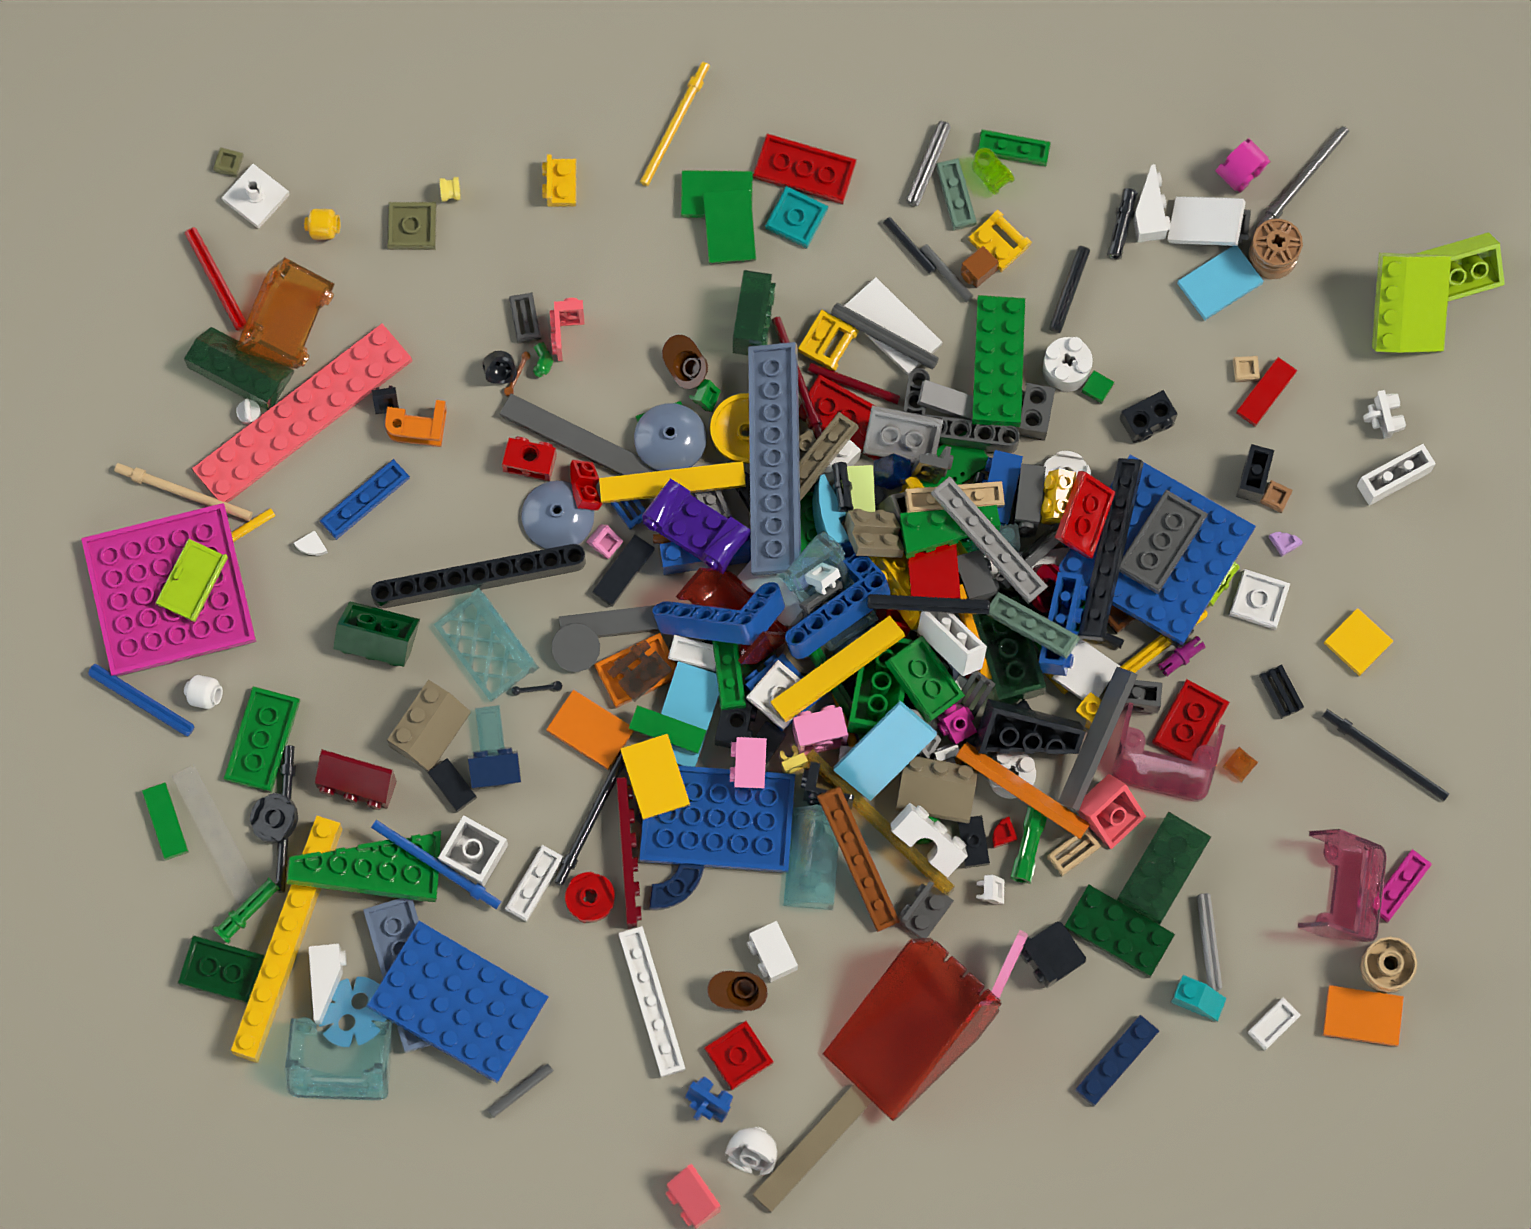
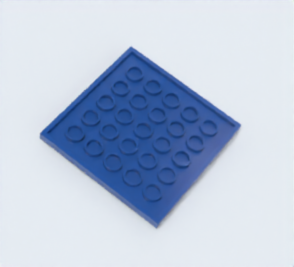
(1196, 575)

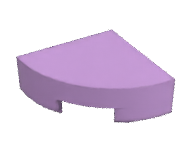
(1285, 542)

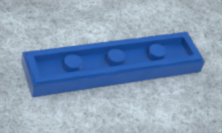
(364, 499)

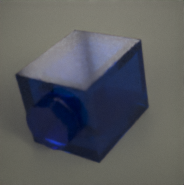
(891, 471)

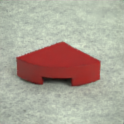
(1004, 833)

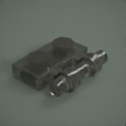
(644, 676)

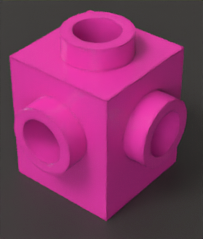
(956, 723)

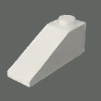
(326, 972)

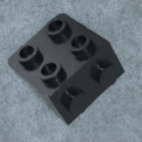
(809, 783)
(1052, 954)

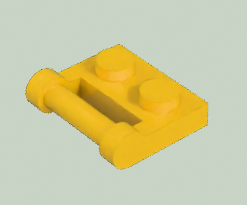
(995, 244)
(820, 337)

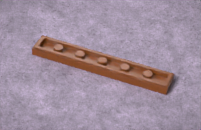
(858, 858)

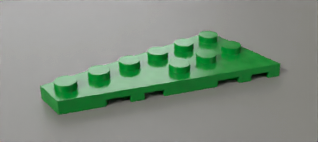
(371, 869)

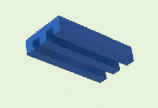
(636, 519)

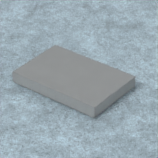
(901, 434)

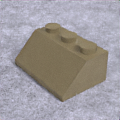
(428, 726)
(939, 787)

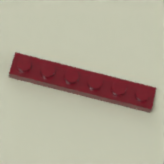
(630, 863)

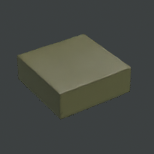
(228, 162)

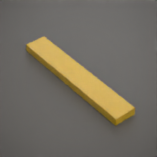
(693, 478)
(837, 669)

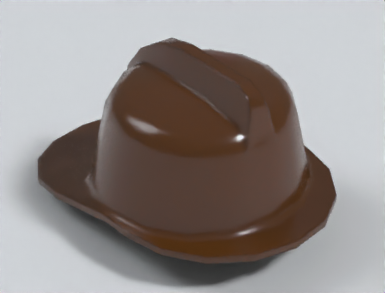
(684, 361)
(737, 990)

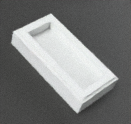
(692, 653)
(1274, 1024)

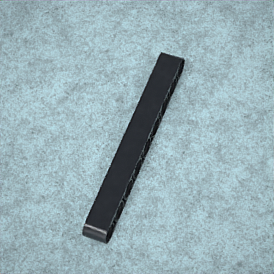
(466, 572)

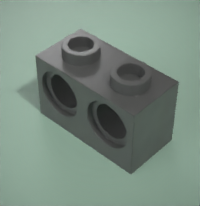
(1039, 412)

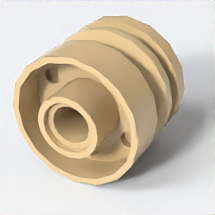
(1401, 957)

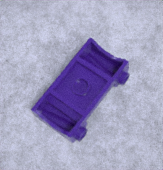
(695, 526)

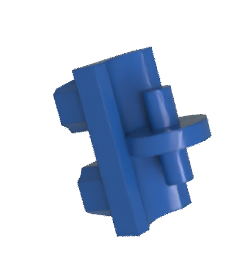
(706, 1103)

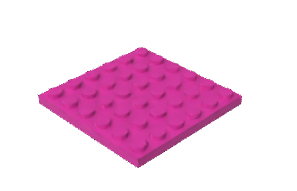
(129, 574)

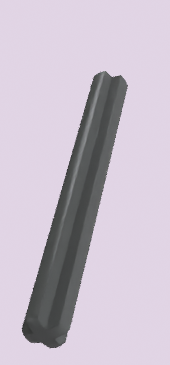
(885, 336)

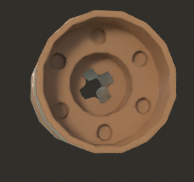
(1268, 258)

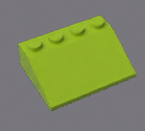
(1411, 302)

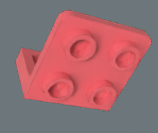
(564, 314)

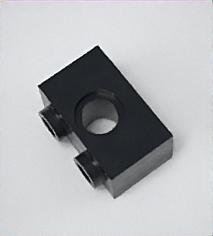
(1255, 473)
(727, 733)

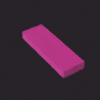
(1402, 883)

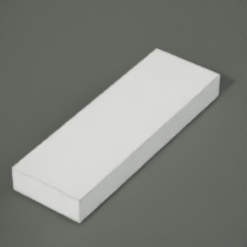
(534, 883)

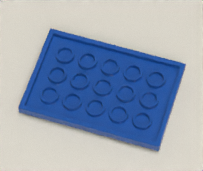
(724, 824)
(458, 1001)

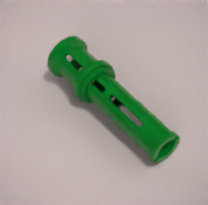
(238, 918)

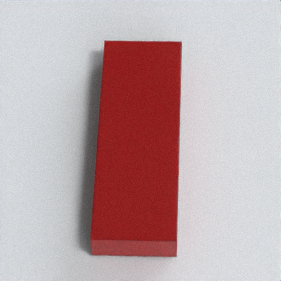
(1266, 391)

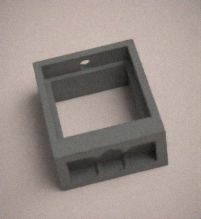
(1029, 499)

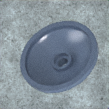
(665, 451)
(553, 529)

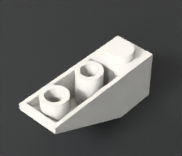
(1149, 217)

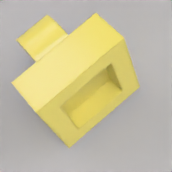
(794, 763)

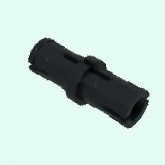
(844, 500)

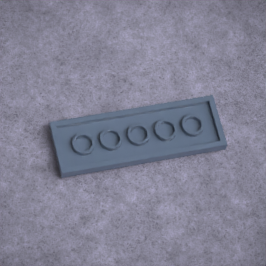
(390, 928)

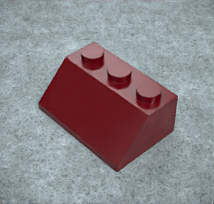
(355, 780)

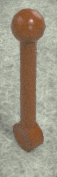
(509, 390)

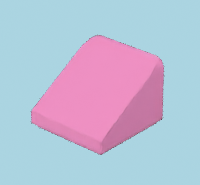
(604, 541)

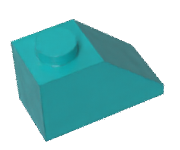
(1198, 998)

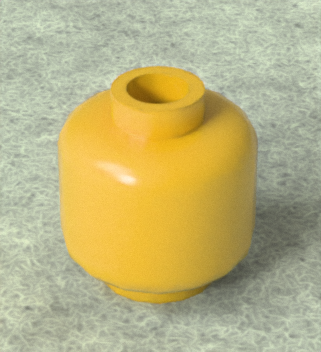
(322, 224)

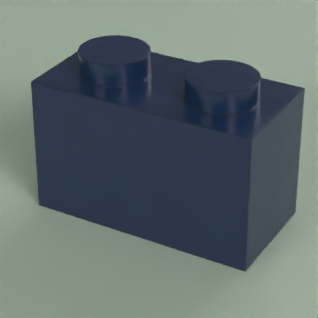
(494, 767)

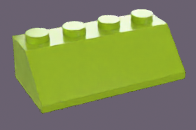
(1474, 265)

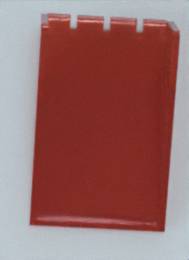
(912, 1026)

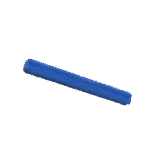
(141, 700)

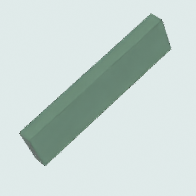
(1032, 625)

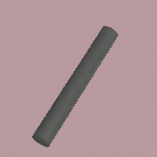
(947, 273)
(520, 1090)

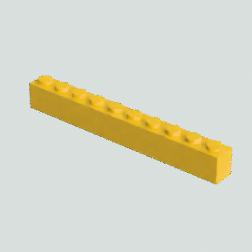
(282, 950)

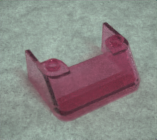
(1161, 772)
(1356, 887)

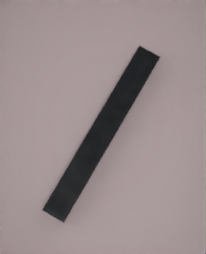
(1110, 550)

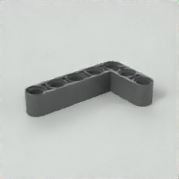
(951, 425)

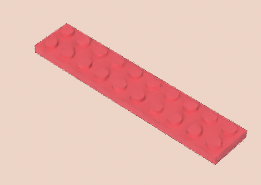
(302, 414)

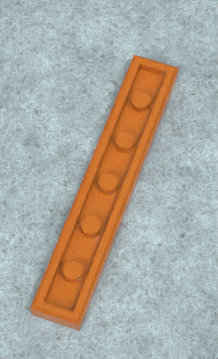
(1023, 790)

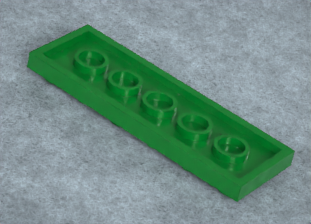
(998, 361)

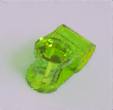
(994, 174)

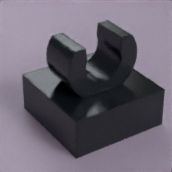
(384, 398)

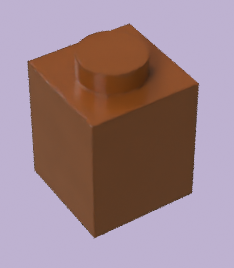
(979, 267)

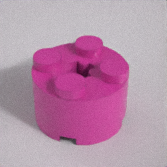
(1242, 165)

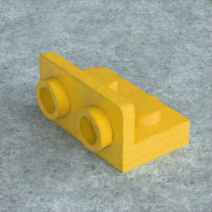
(560, 182)

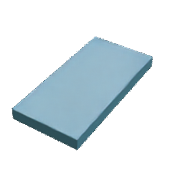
(693, 701)
(885, 750)

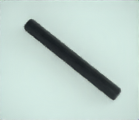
(928, 604)

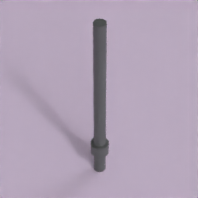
(1275, 211)

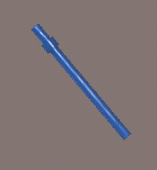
(477, 891)

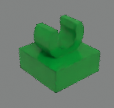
(706, 395)

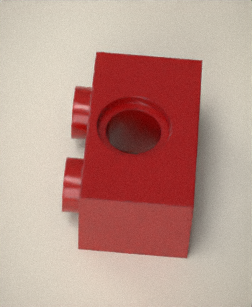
(539, 468)

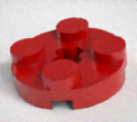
(577, 891)

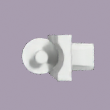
(1389, 424)

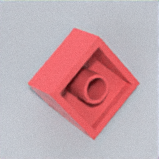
(1111, 810)
(692, 1197)

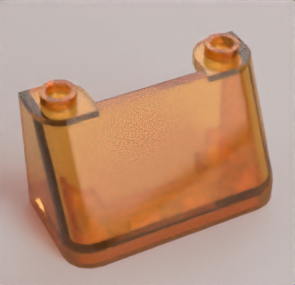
(285, 314)

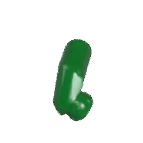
(545, 360)

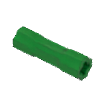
(1025, 861)

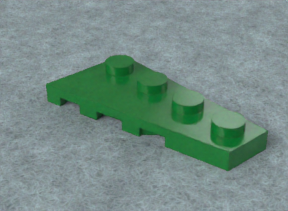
(936, 528)

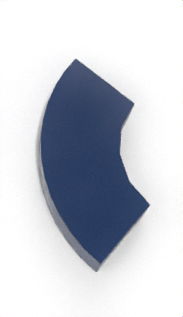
(677, 888)

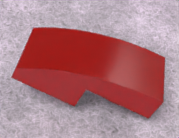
(584, 482)

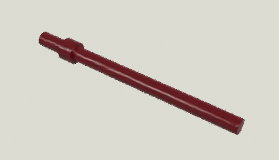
(813, 420)

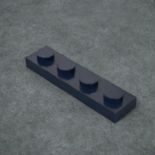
(1117, 1060)

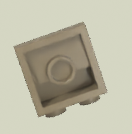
(873, 533)

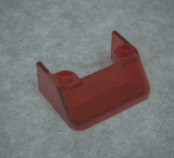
(725, 591)

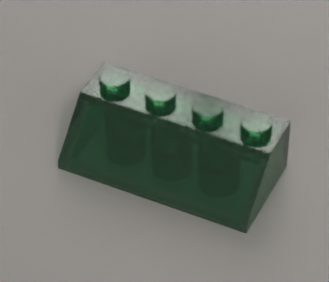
(249, 376)

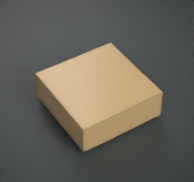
(1246, 369)

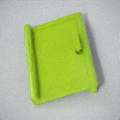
(196, 575)

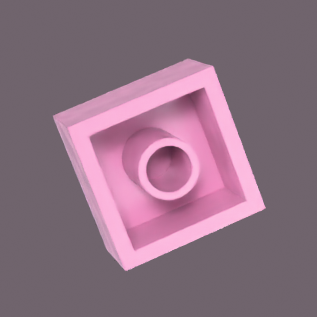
(820, 730)

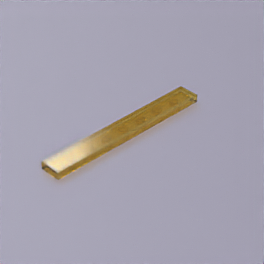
(882, 825)

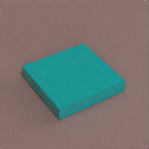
(796, 217)

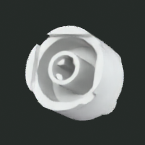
(1070, 351)

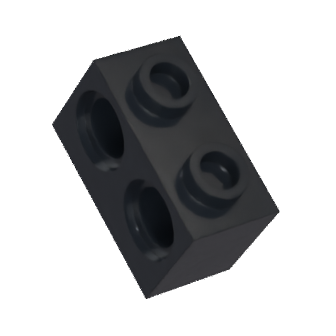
(1145, 412)

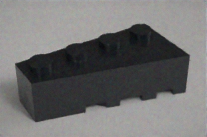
(1018, 729)

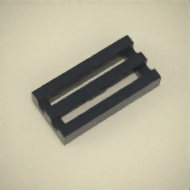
(1273, 674)

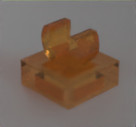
(1240, 764)

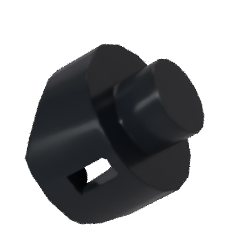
(499, 367)

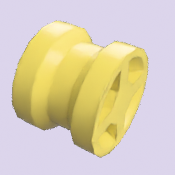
(450, 189)

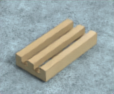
(1057, 864)

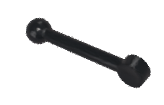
(556, 686)

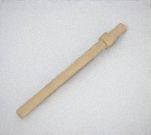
(139, 475)

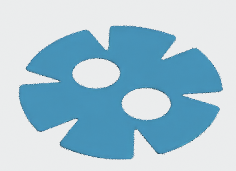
(343, 1006)

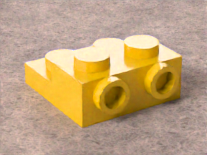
(1057, 492)

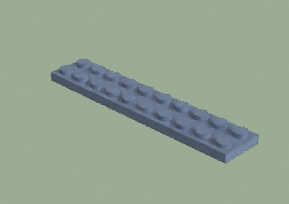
(774, 457)

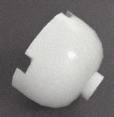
(752, 1150)

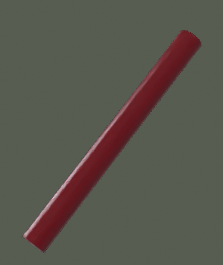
(854, 383)

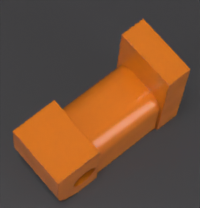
(416, 428)

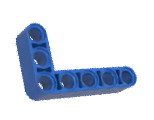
(849, 604)
(719, 623)

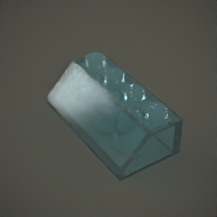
(811, 860)

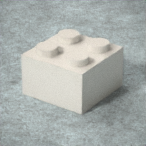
(473, 851)

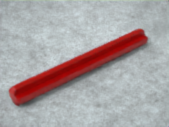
(215, 278)

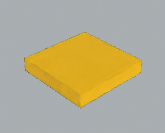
(1358, 642)

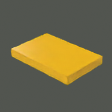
(655, 776)

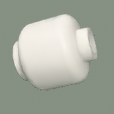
(203, 692)

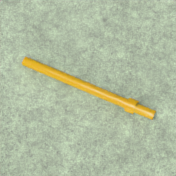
(694, 86)

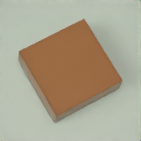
(1276, 496)

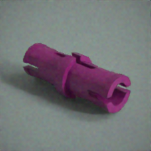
(1181, 656)

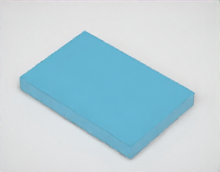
(1220, 282)

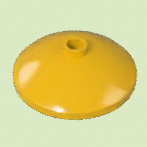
(727, 427)

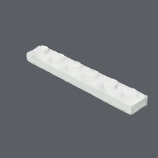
(652, 1001)

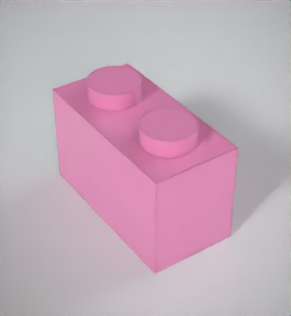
(750, 762)

